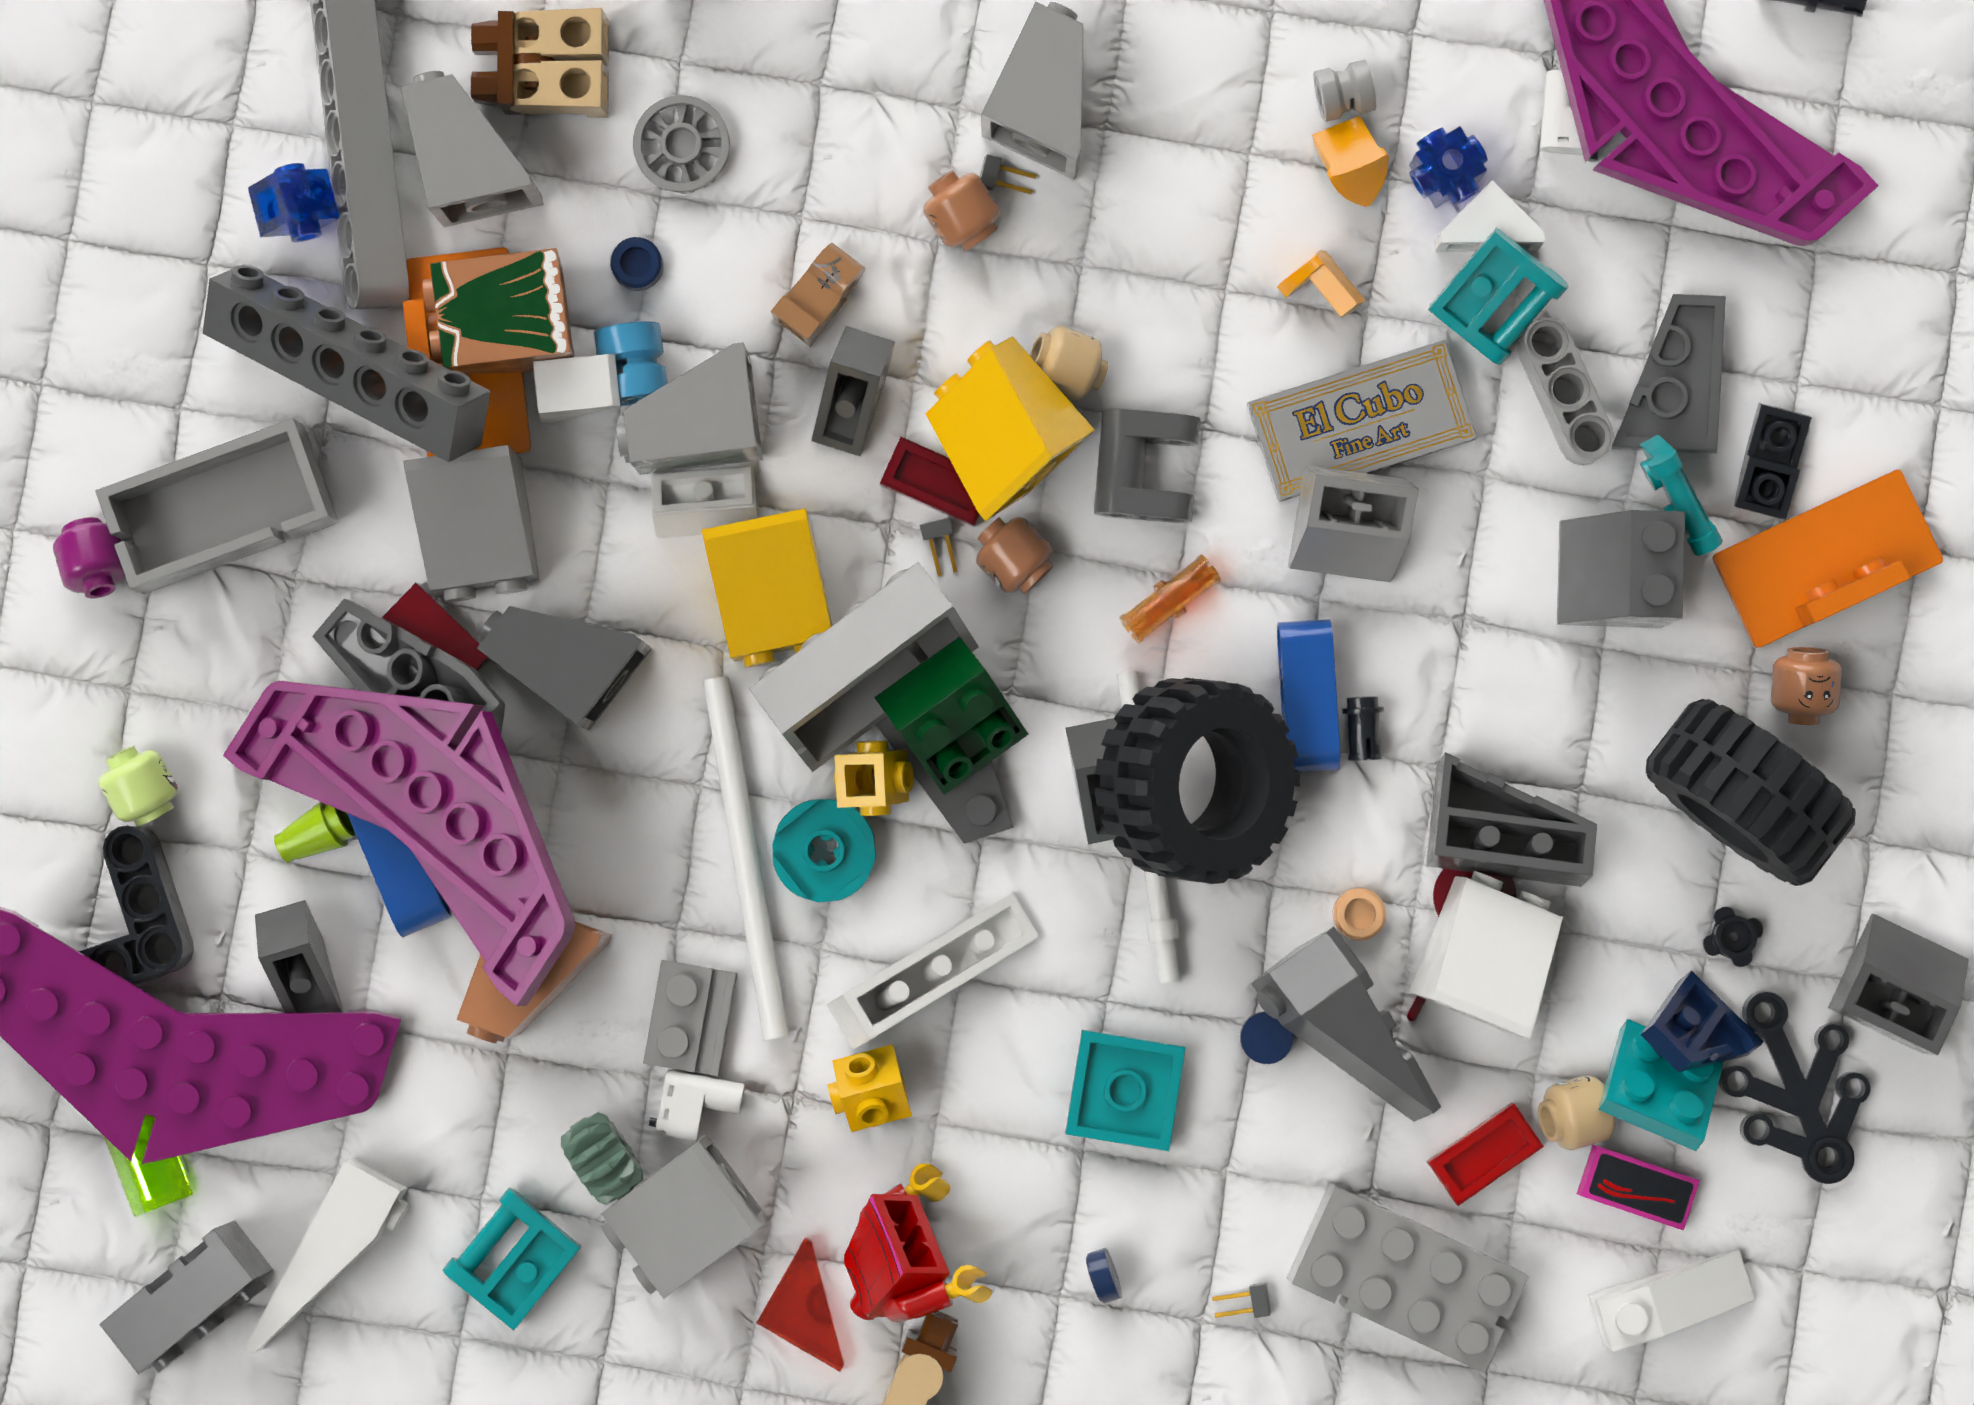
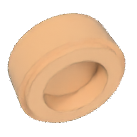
(1359, 914)

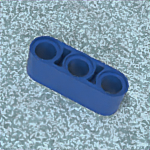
(1309, 692)
(402, 881)

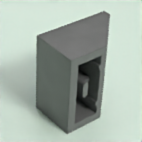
(1902, 986)

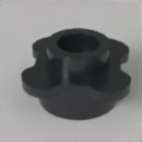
(1746, 929)

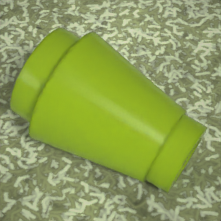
(314, 832)

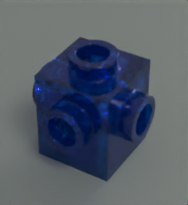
(1436, 180)
(293, 202)

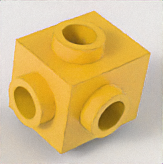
(873, 778)
(869, 1088)

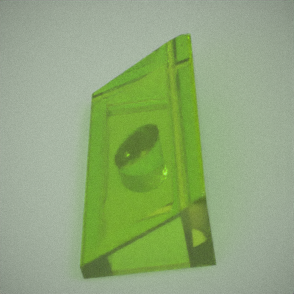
(151, 1183)

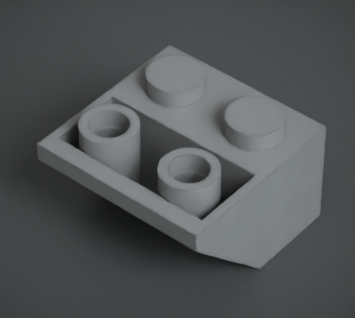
(1352, 523)

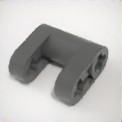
(1122, 464)

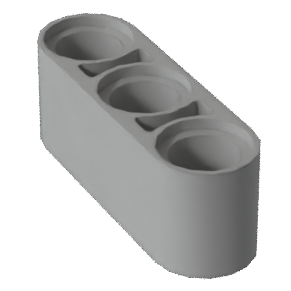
(1568, 366)

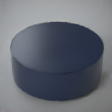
(636, 264)
(1265, 1039)
(1103, 1276)

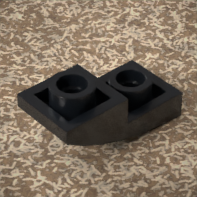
(1772, 461)

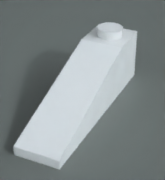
(932, 971)
(347, 1223)

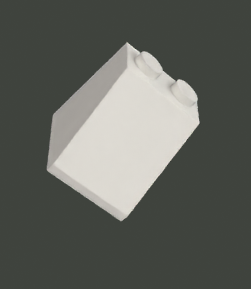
(1489, 954)

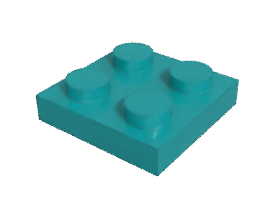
(1125, 1090)
(1654, 1095)

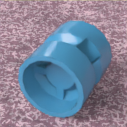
(636, 355)

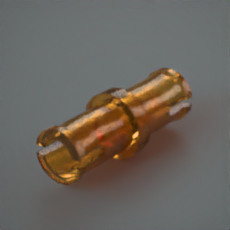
(1170, 598)

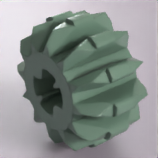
(601, 1158)

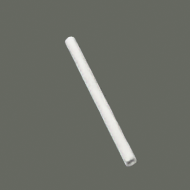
(745, 858)

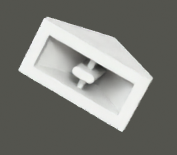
(1481, 216)
(575, 387)

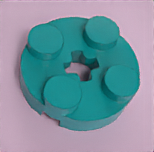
(820, 880)

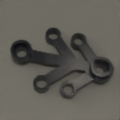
(1800, 1095)

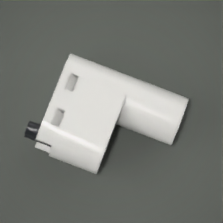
(1558, 123)
(687, 1096)

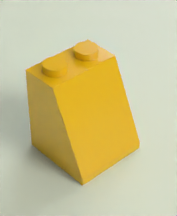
(1004, 425)
(767, 585)

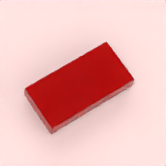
(1485, 1154)

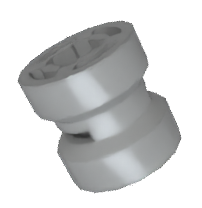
(1344, 90)

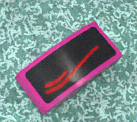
(1638, 1187)

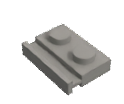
(690, 1018)

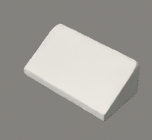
(702, 499)

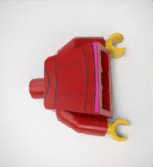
(897, 1257)

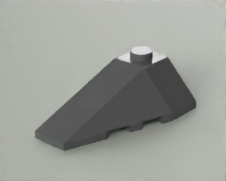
(394, 661)
(1325, 1003)

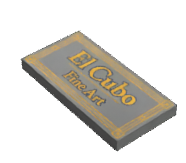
(1363, 418)

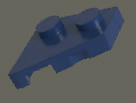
(1698, 1028)

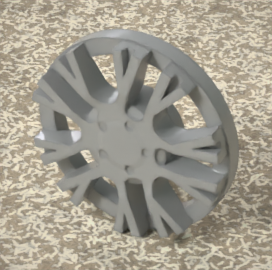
(681, 144)

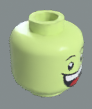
(138, 785)

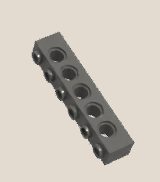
(346, 362)

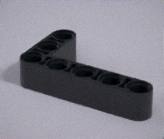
(143, 927)

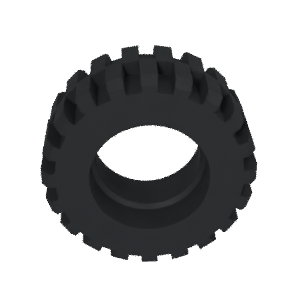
(1751, 791)
(1249, 792)

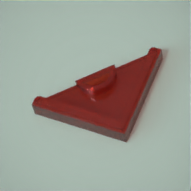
(802, 1310)

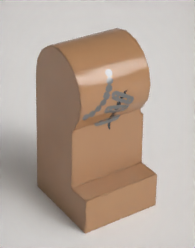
(818, 294)

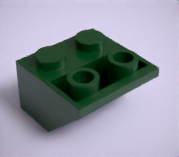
(951, 715)

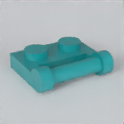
(1484, 286)
(1665, 470)
(524, 1271)

